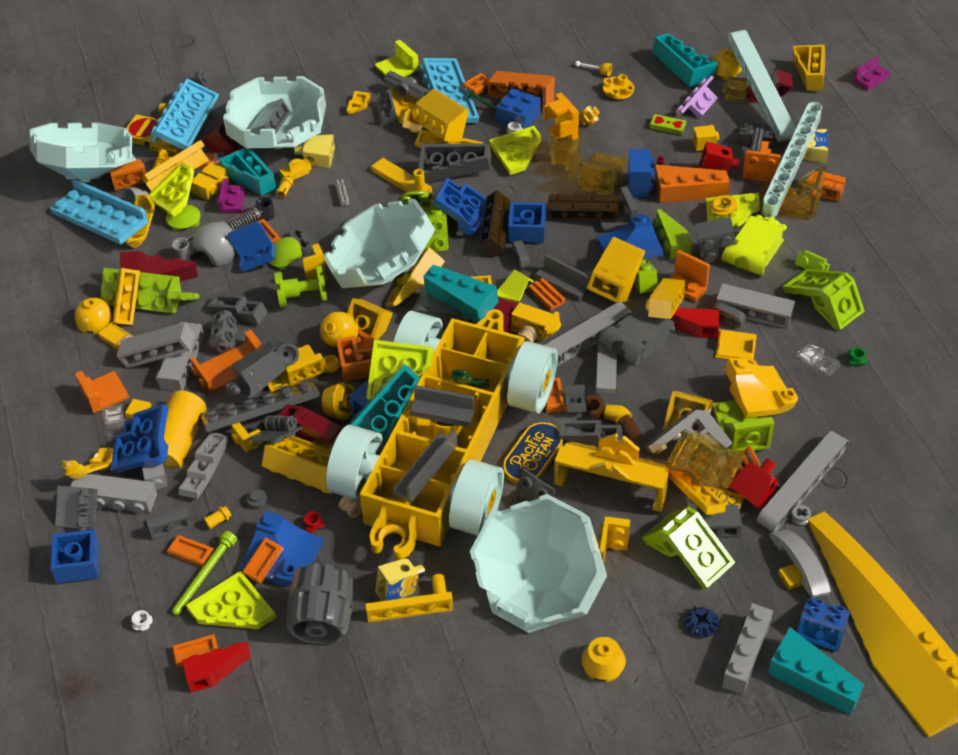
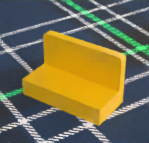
(311, 262)

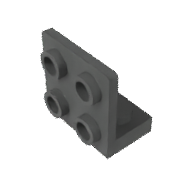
(627, 210)

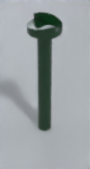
(471, 94)

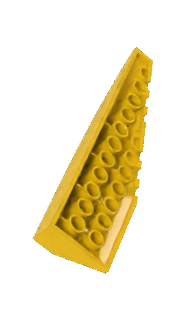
(893, 630)

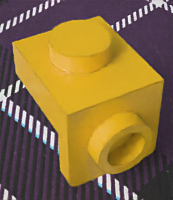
(409, 123)
(240, 437)

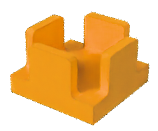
(565, 116)

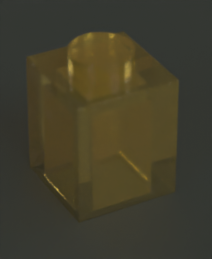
(735, 88)

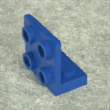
(823, 623)

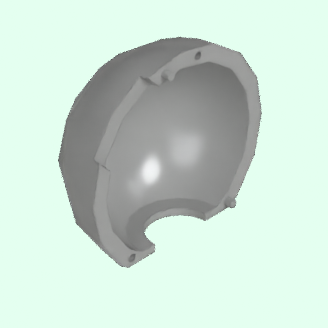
(214, 242)

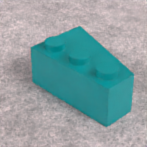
(248, 170)

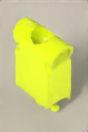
(755, 244)

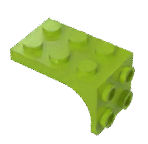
(438, 219)

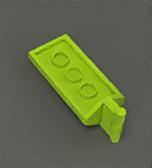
(154, 291)

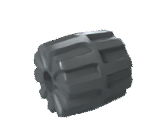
(319, 604)

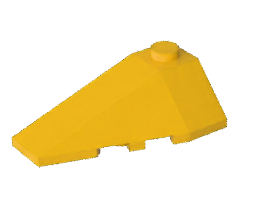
(413, 278)

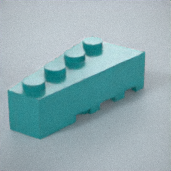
(683, 60)
(461, 292)
(387, 403)
(814, 673)

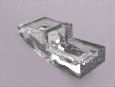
(815, 359)
(114, 421)

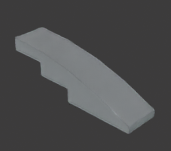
(606, 371)
(204, 465)

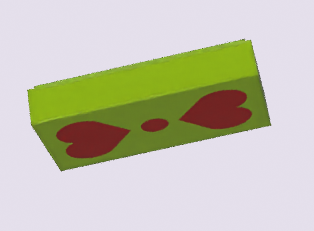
(668, 124)

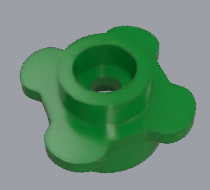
(857, 356)

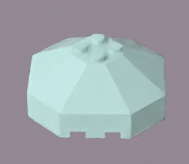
(302, 97)
(81, 151)
(379, 244)
(539, 563)

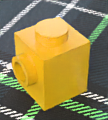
(702, 134)

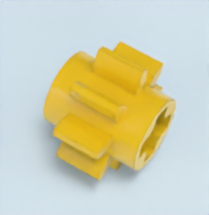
(589, 115)

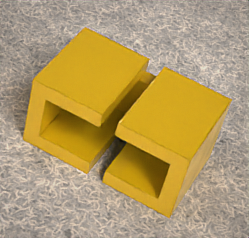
(208, 186)

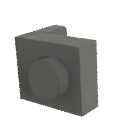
(575, 399)

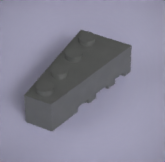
(453, 160)

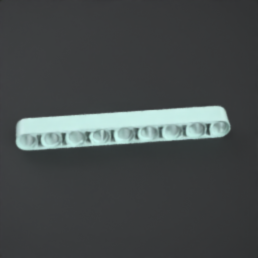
(762, 85)
(791, 160)

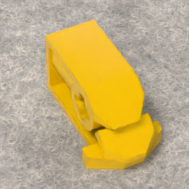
(542, 321)

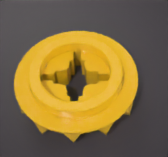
(727, 201)

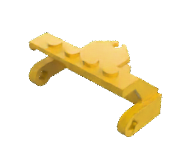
(613, 460)

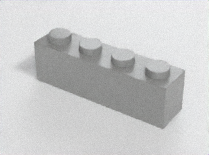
(757, 305)
(156, 345)
(176, 368)
(120, 492)
(747, 649)

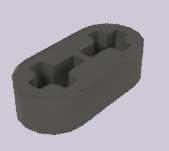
(304, 240)
(520, 254)
(730, 315)

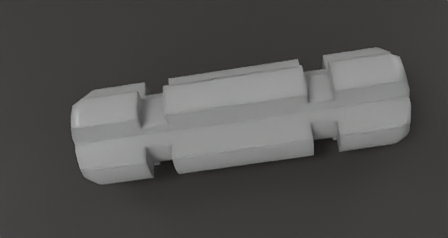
(341, 192)

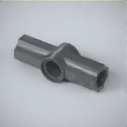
(405, 86)

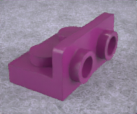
(870, 74)
(231, 198)

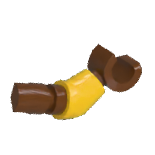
(614, 413)

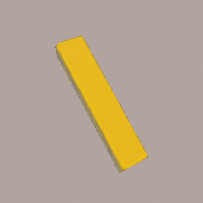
(126, 296)

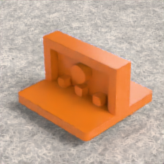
(761, 164)

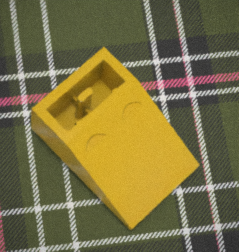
(616, 270)

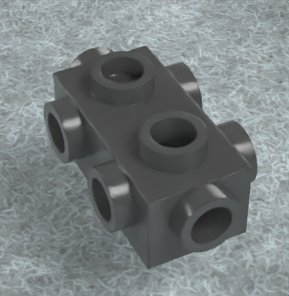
(222, 331)

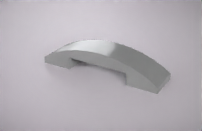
(814, 578)

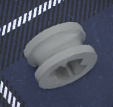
(801, 520)

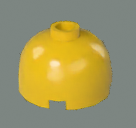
(93, 315)
(337, 326)

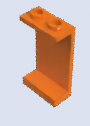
(216, 371)

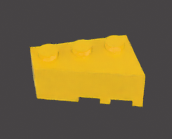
(810, 65)

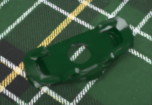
(464, 377)

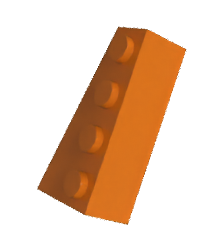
(533, 84)
(689, 184)

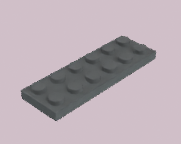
(261, 405)

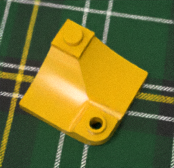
(758, 389)

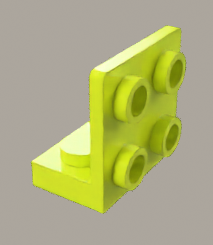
(403, 62)

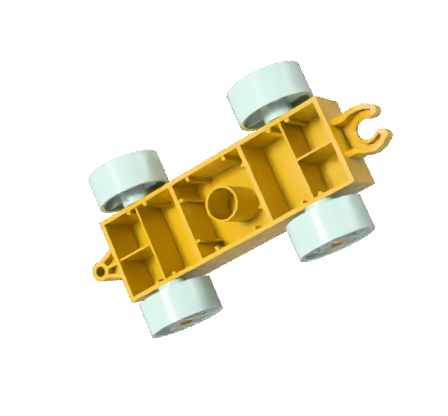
(463, 487)

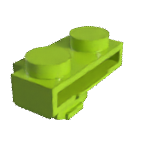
(811, 261)

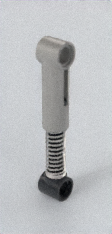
(263, 209)

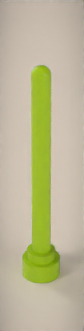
(227, 541)

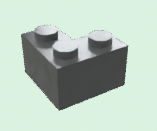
(712, 236)

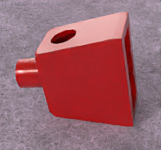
(717, 158)
(756, 482)

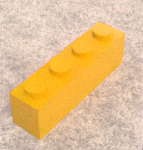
(666, 298)

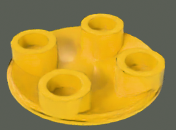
(618, 87)

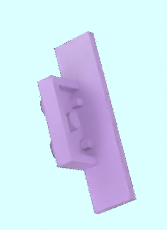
(700, 101)

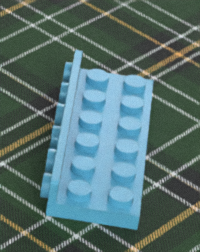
(447, 78)
(185, 115)
(100, 212)

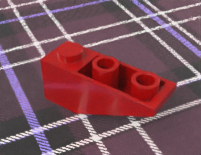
(697, 322)
(210, 668)

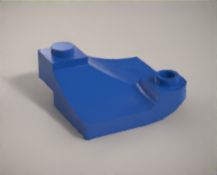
(462, 204)
(638, 233)
(141, 440)
(298, 545)

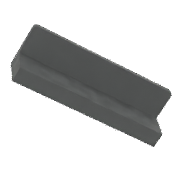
(425, 466)

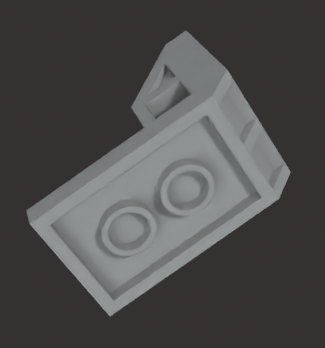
(703, 423)

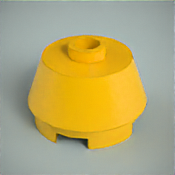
(728, 64)
(337, 401)
(603, 659)

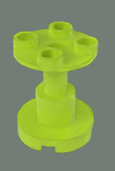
(292, 288)

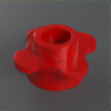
(313, 517)

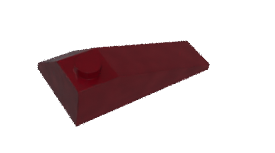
(219, 141)
(148, 264)

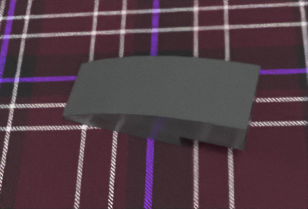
(241, 309)
(587, 431)

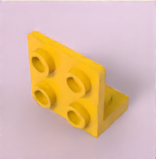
(305, 367)
(613, 535)

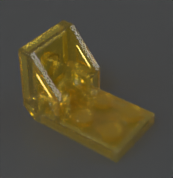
(601, 173)
(805, 199)

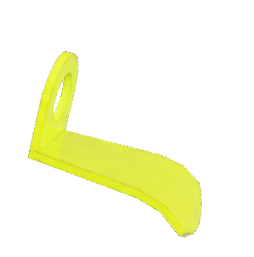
(514, 286)

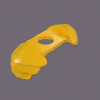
(140, 236)
(100, 461)

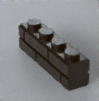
(583, 207)
(495, 224)

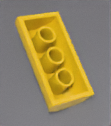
(181, 425)

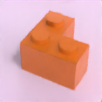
(354, 362)

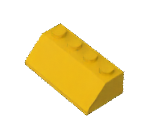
(441, 116)
(298, 461)

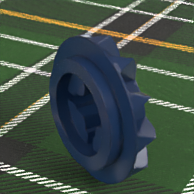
(702, 629)

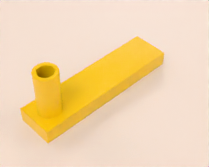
(400, 177)
(406, 607)

